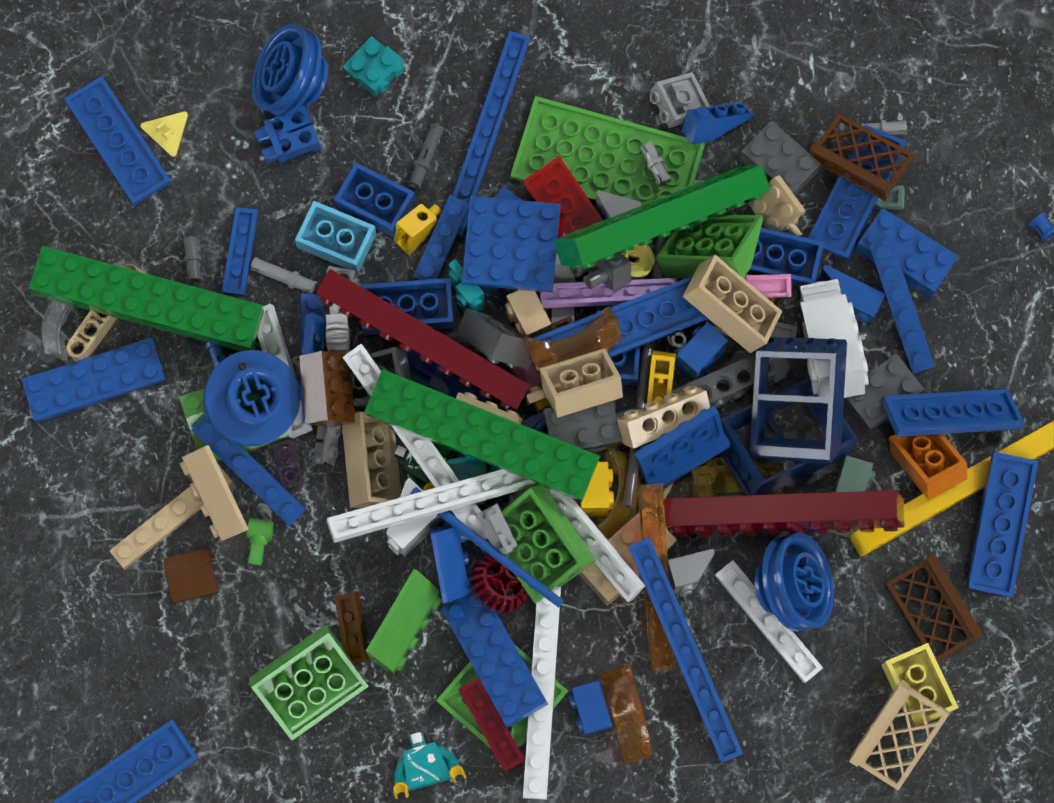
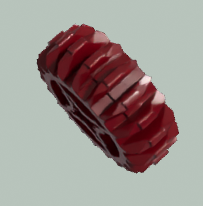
(493, 588)

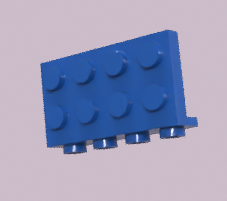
(683, 448)

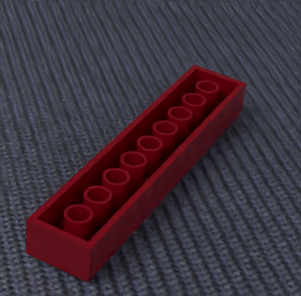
(423, 339)
(785, 513)

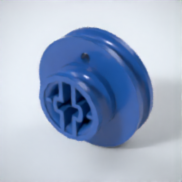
(289, 71)
(227, 410)
(795, 582)

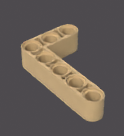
(92, 320)

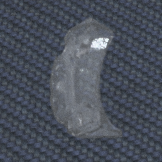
(52, 321)

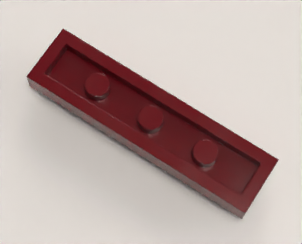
(491, 725)

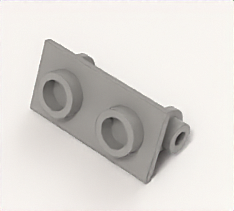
(327, 450)
(497, 529)

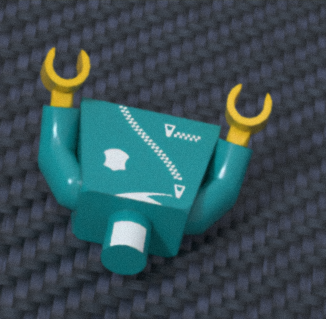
(424, 766)

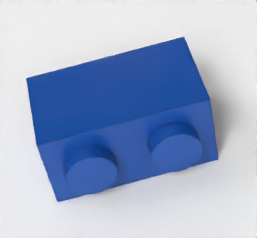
(590, 708)

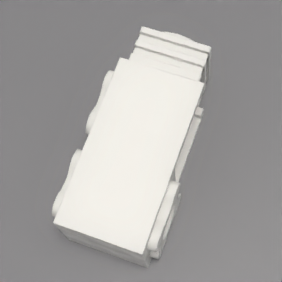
(831, 316)

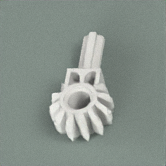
(337, 331)

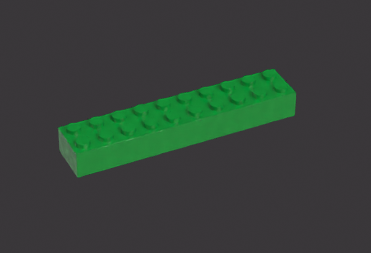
(661, 216)
(146, 299)
(482, 435)

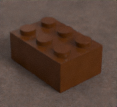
(326, 389)

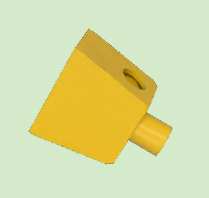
(416, 227)

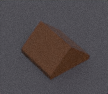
(190, 575)

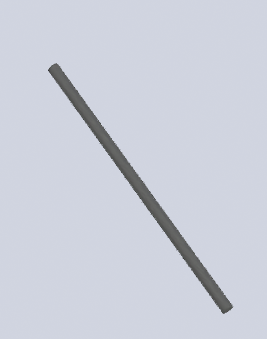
(642, 394)

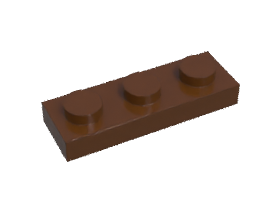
(352, 626)

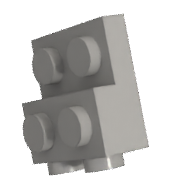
(677, 96)

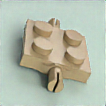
(779, 207)

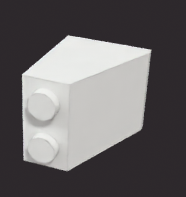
(407, 536)

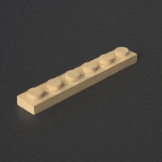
(159, 526)

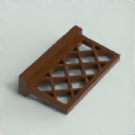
(855, 173)
(950, 596)

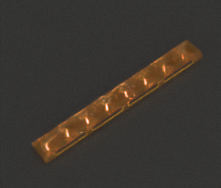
(653, 525)

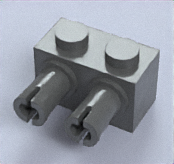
(612, 272)

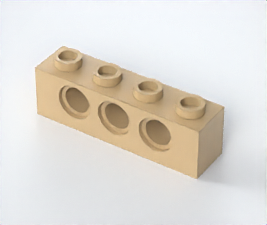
(631, 423)

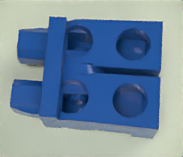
(289, 136)

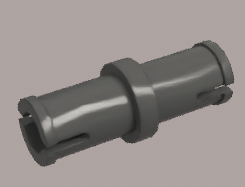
(192, 259)
(681, 339)

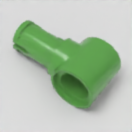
(258, 534)

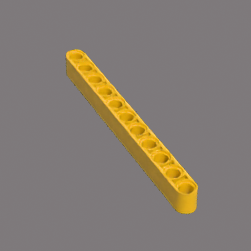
(922, 509)

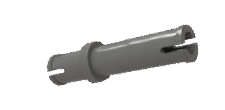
(422, 165)

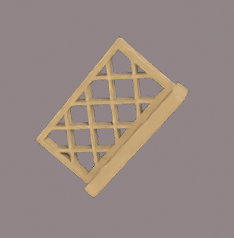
(883, 721)

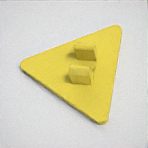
(167, 131)

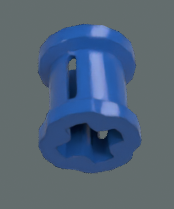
(1042, 226)

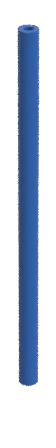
(499, 556)

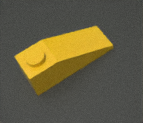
(661, 376)

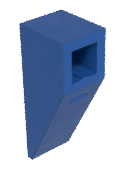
(709, 123)

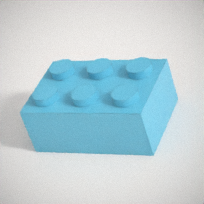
(335, 236)

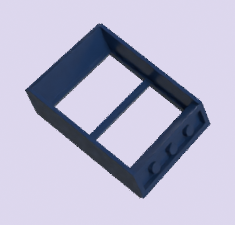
(799, 449)
(744, 467)

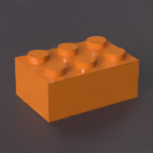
(929, 462)

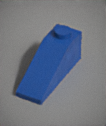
(863, 297)

